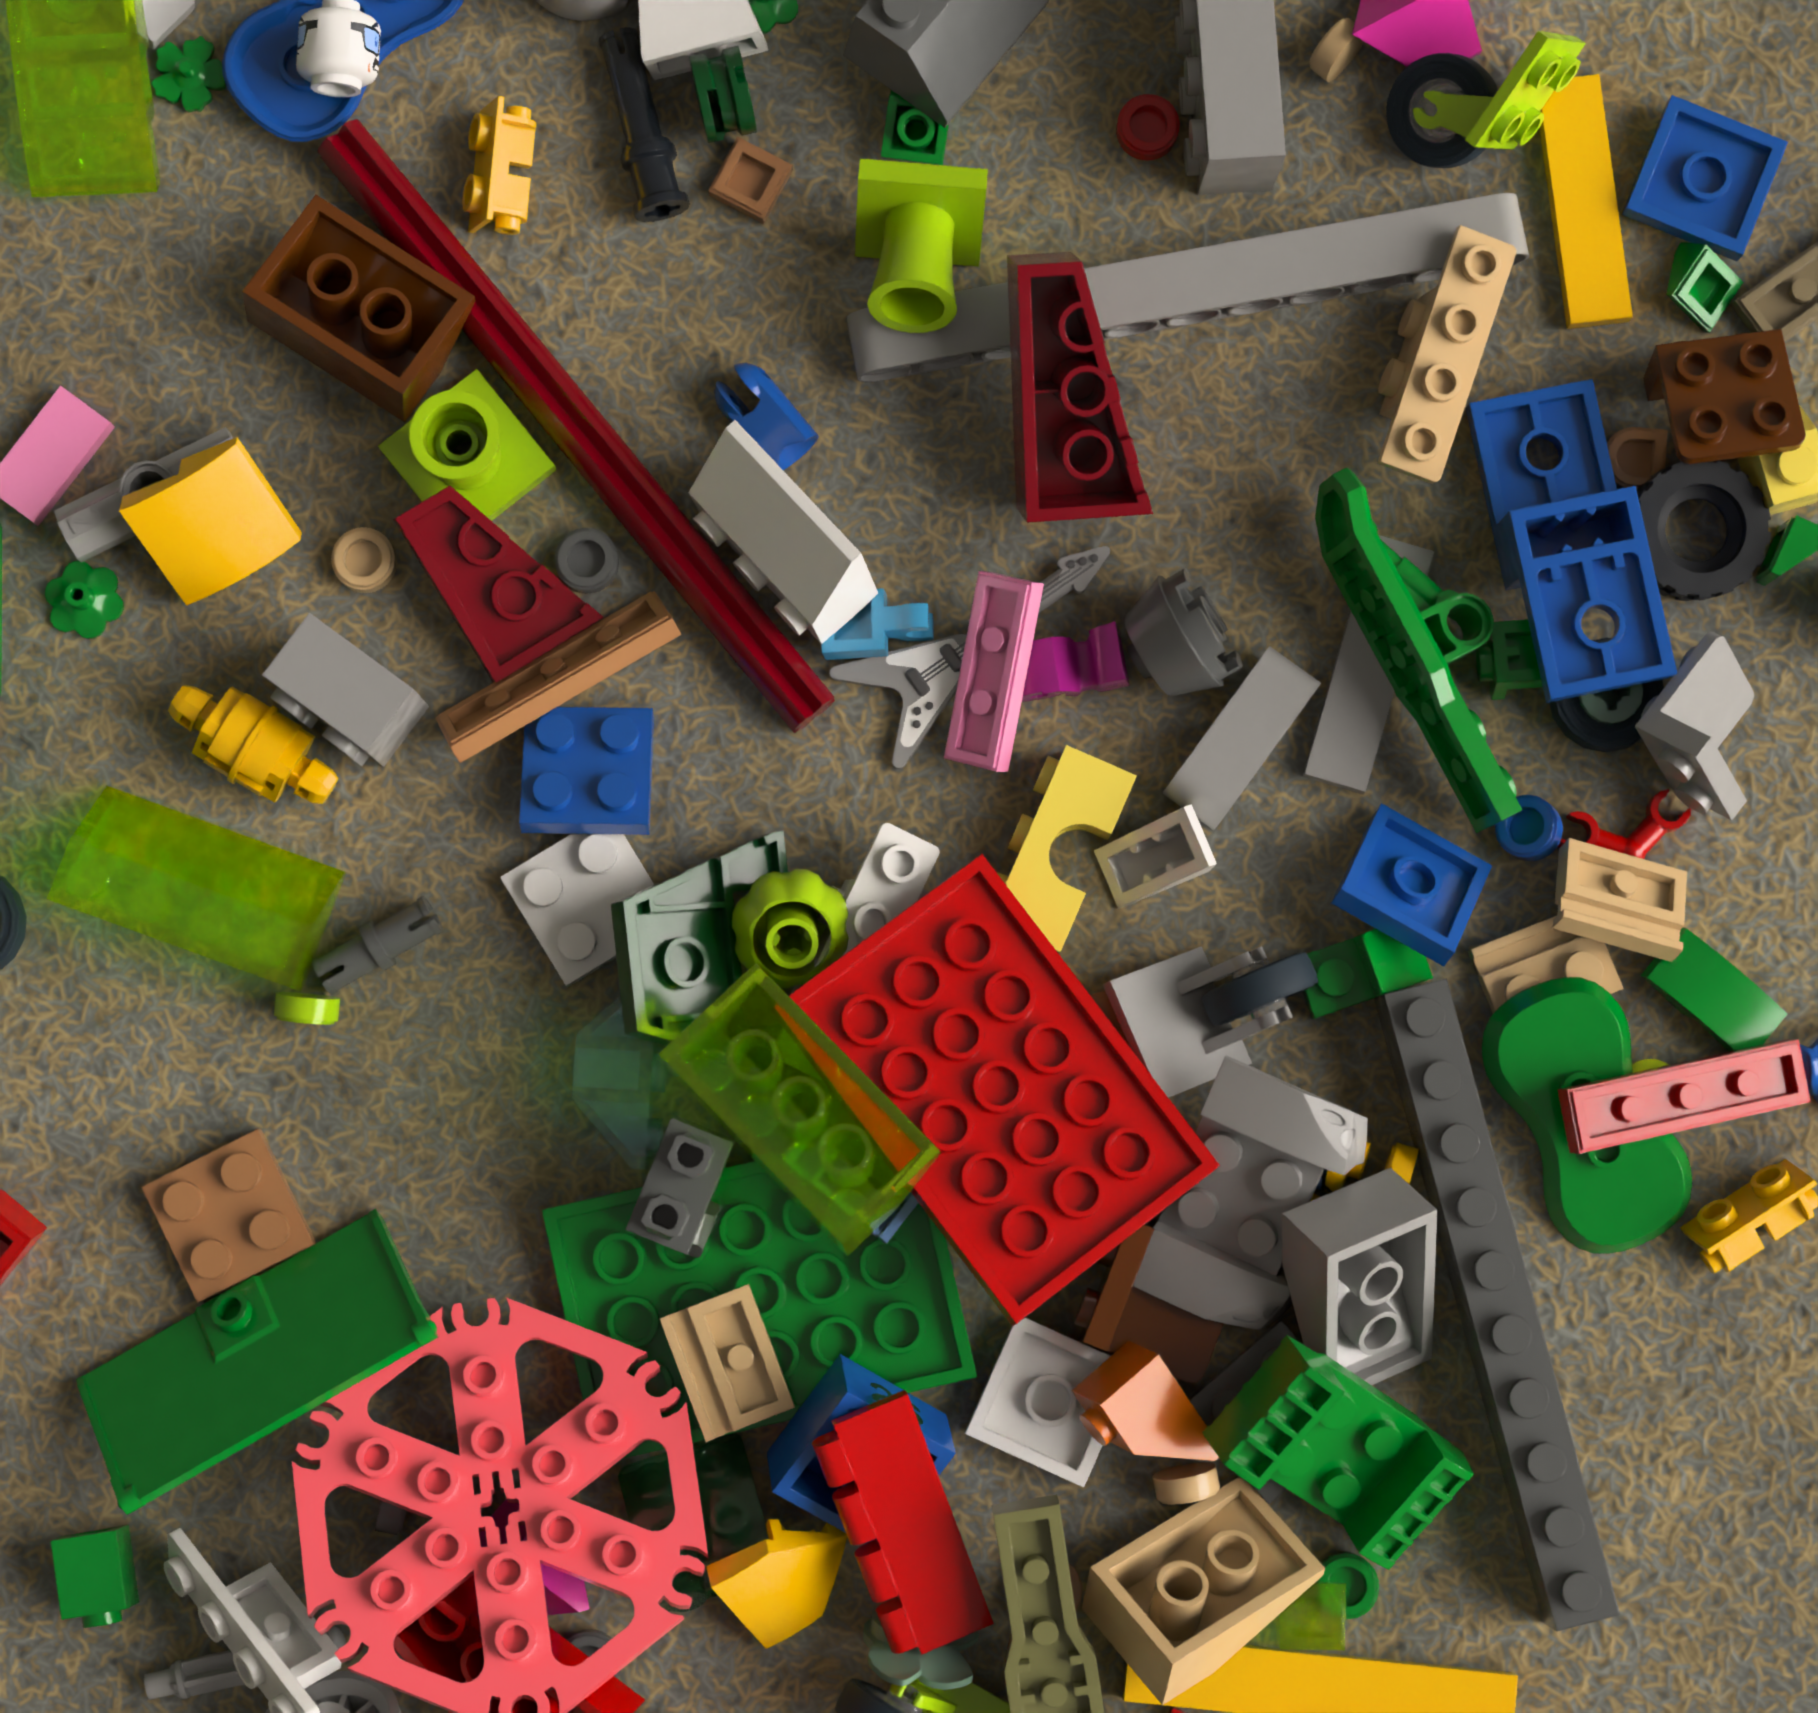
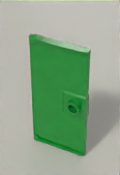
(253, 1360)

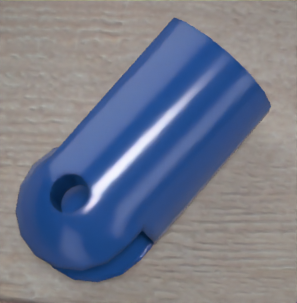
(773, 422)

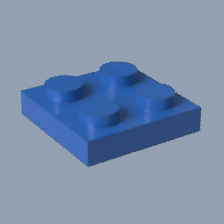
(1704, 178)
(588, 771)
(1412, 884)

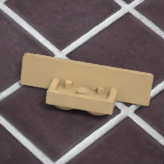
(1441, 354)

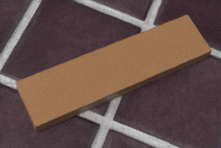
(557, 676)

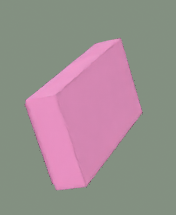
(51, 454)

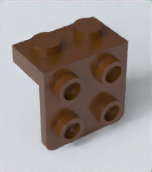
(1727, 396)
(1126, 1314)

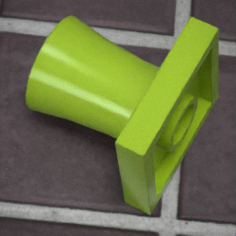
(919, 227)
(496, 469)

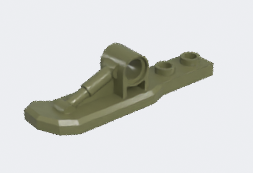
(1047, 1655)

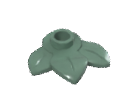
(938, 1669)

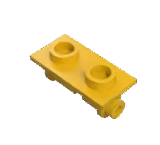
(499, 142)
(1775, 1196)

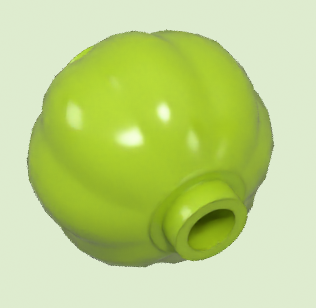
(780, 925)

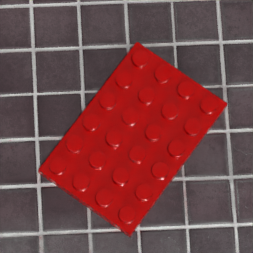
(1017, 1078)

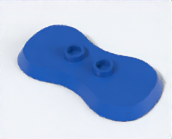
(263, 70)

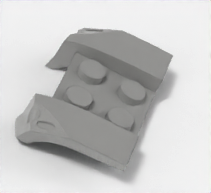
(1223, 1237)

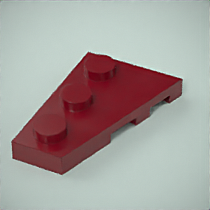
(490, 585)

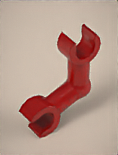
(1643, 836)

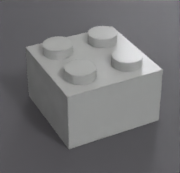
(347, 690)

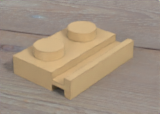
(1620, 899)
(1539, 956)
(727, 1362)

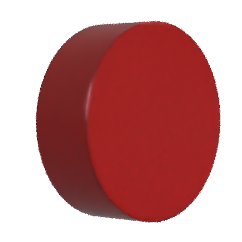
(1147, 127)

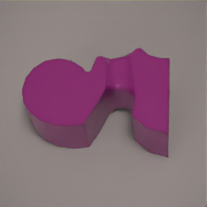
(1072, 667)

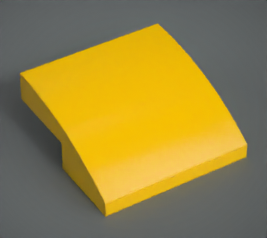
(211, 521)

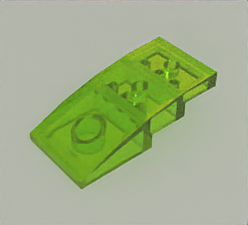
(83, 96)

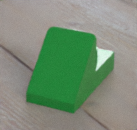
(1362, 971)

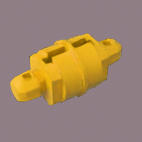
(253, 744)

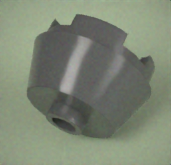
(1179, 637)

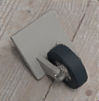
(1183, 1021)

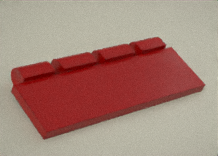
(907, 1511)

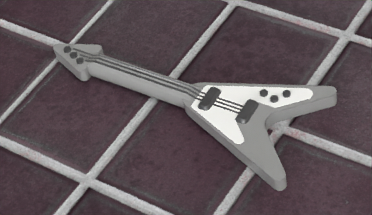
(930, 671)

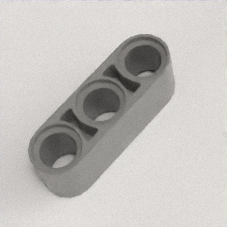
(1242, 737)

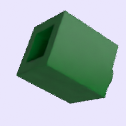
(95, 1575)

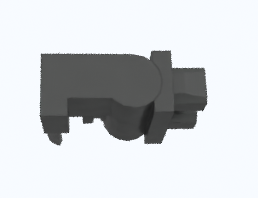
(679, 1188)

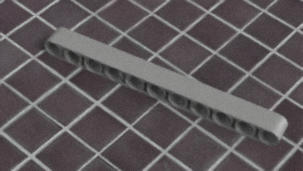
(1207, 283)

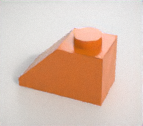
(1141, 1407)

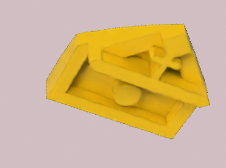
(780, 1580)

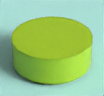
(306, 1008)

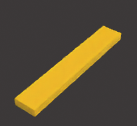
(1316, 1682)

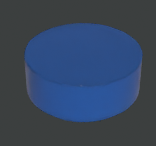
(1531, 832)

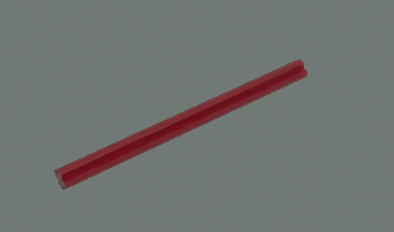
(582, 432)

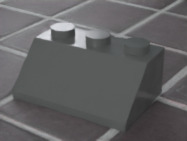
(937, 48)

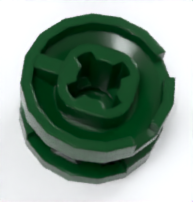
(730, 91)

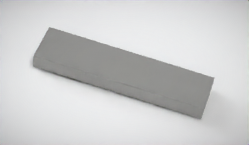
(1355, 702)

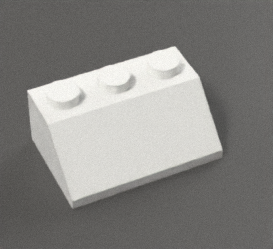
(779, 537)

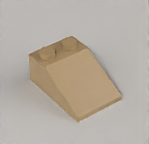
(1198, 1588)

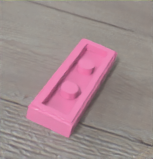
(993, 671)

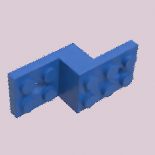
(1570, 541)

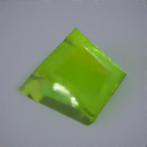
(1314, 1619)

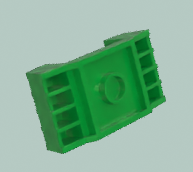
(1339, 1449)

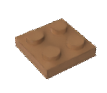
(229, 1215)

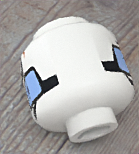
(338, 48)

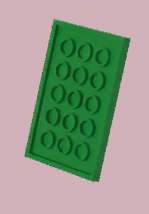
(878, 1306)

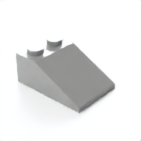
(1364, 1275)

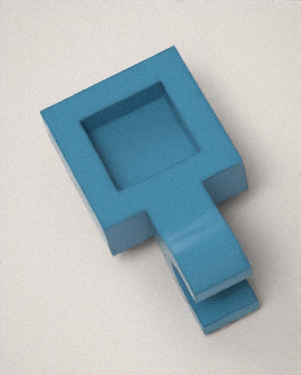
(870, 628)

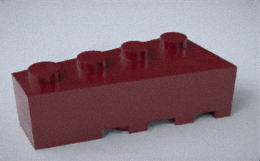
(1066, 403)

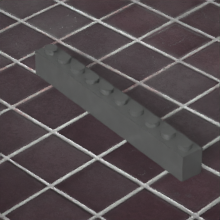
(1496, 1306)

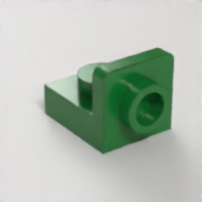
(1508, 659)

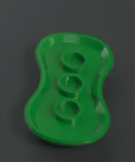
(1567, 1037)

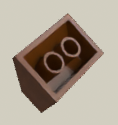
(358, 307)

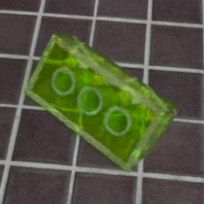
(198, 887)
(800, 1108)

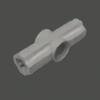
(94, 520)

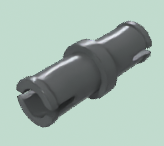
(377, 945)

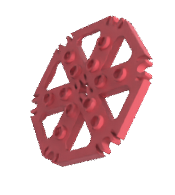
(558, 1530)

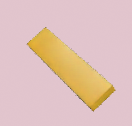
(1584, 206)

